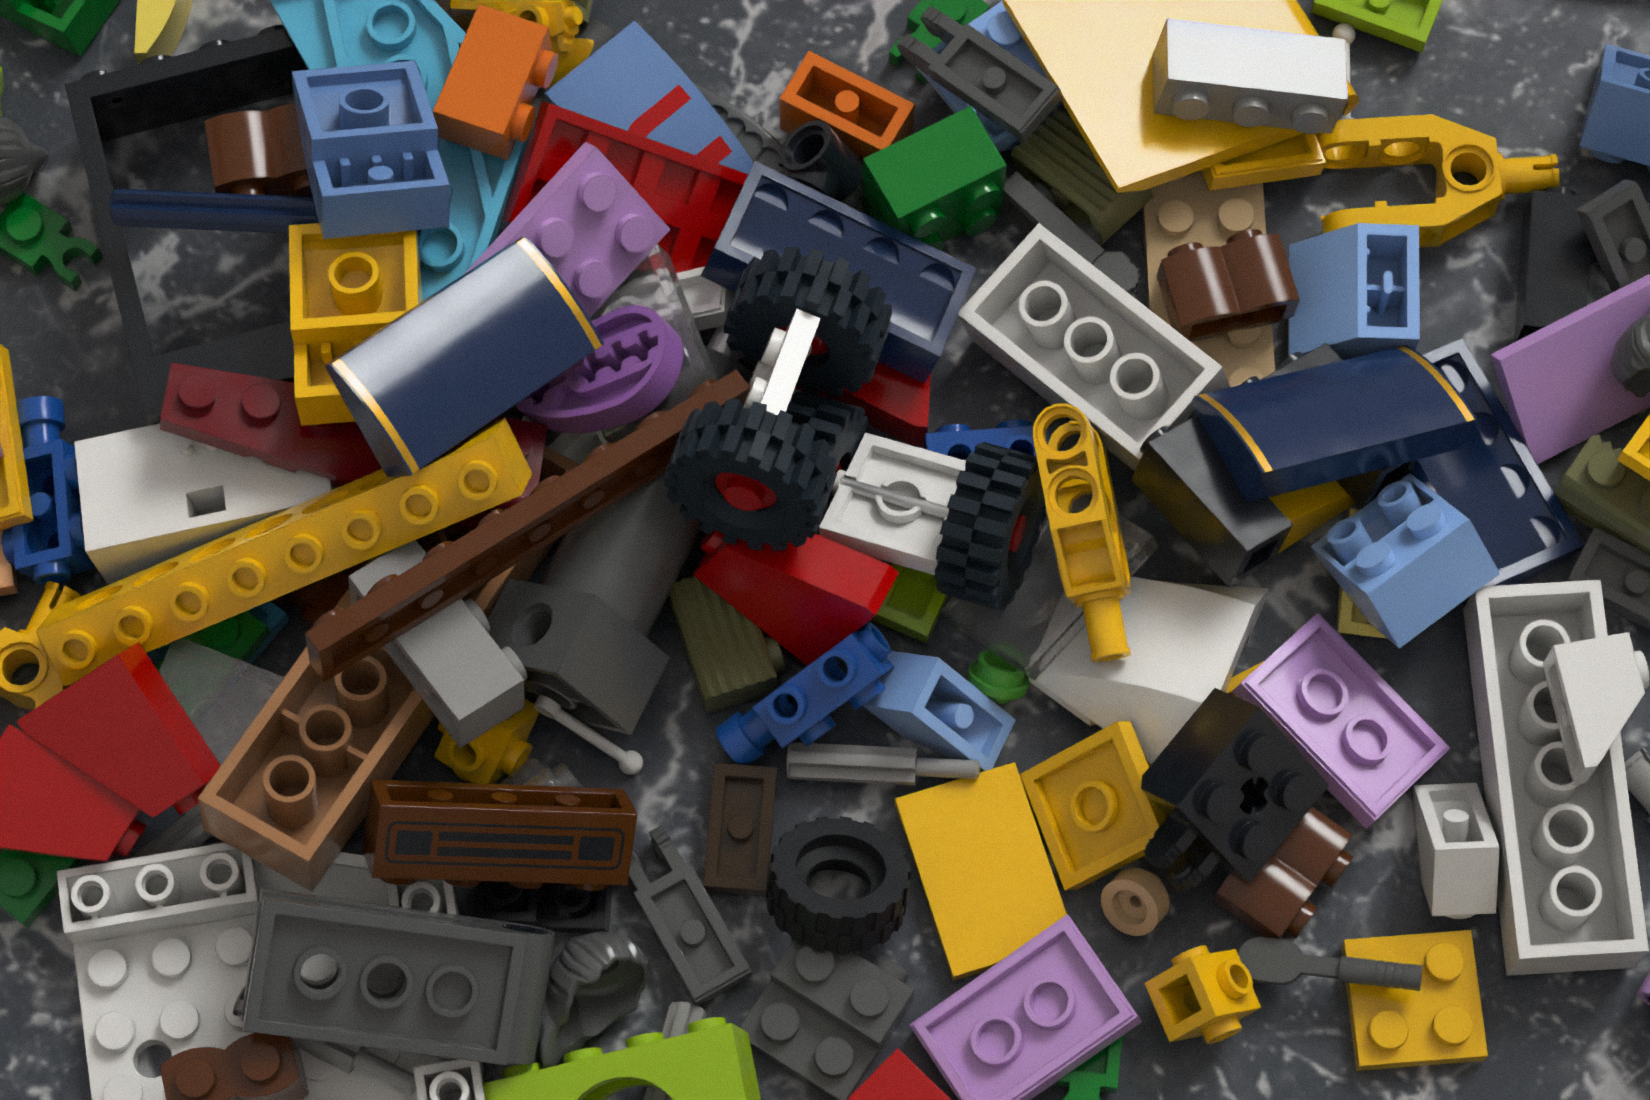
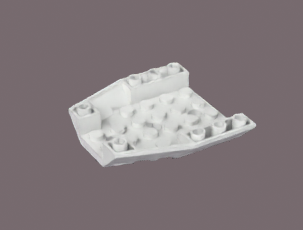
(170, 949)

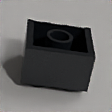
(1227, 792)

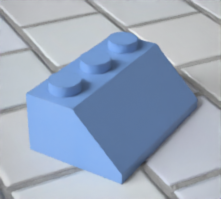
(1619, 108)

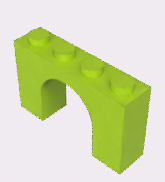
(704, 1064)

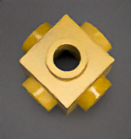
(493, 752)
(1203, 995)

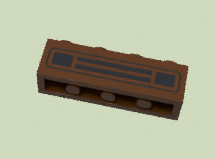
(498, 834)

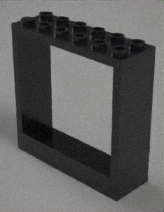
(157, 95)

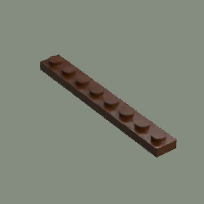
(507, 536)

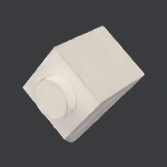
(1593, 695)
(1456, 850)

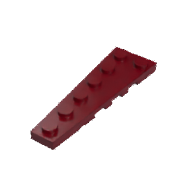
(262, 421)

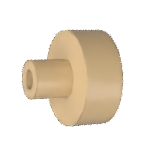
(1135, 901)

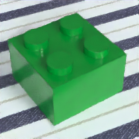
(937, 181)

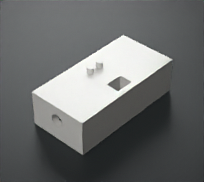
(165, 494)

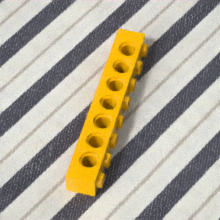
(284, 553)

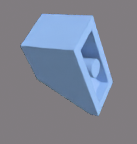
(941, 710)

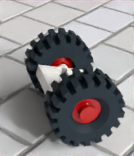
(748, 464)
(926, 509)

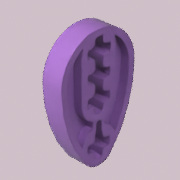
(616, 380)

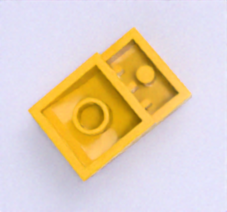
(339, 298)

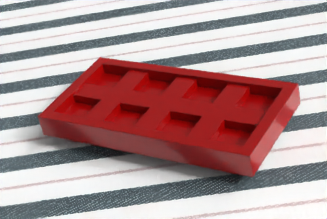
(680, 187)

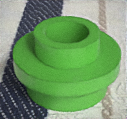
(997, 678)

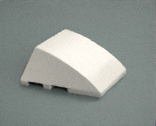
(1181, 649)

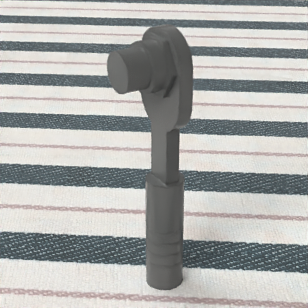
(1282, 963)

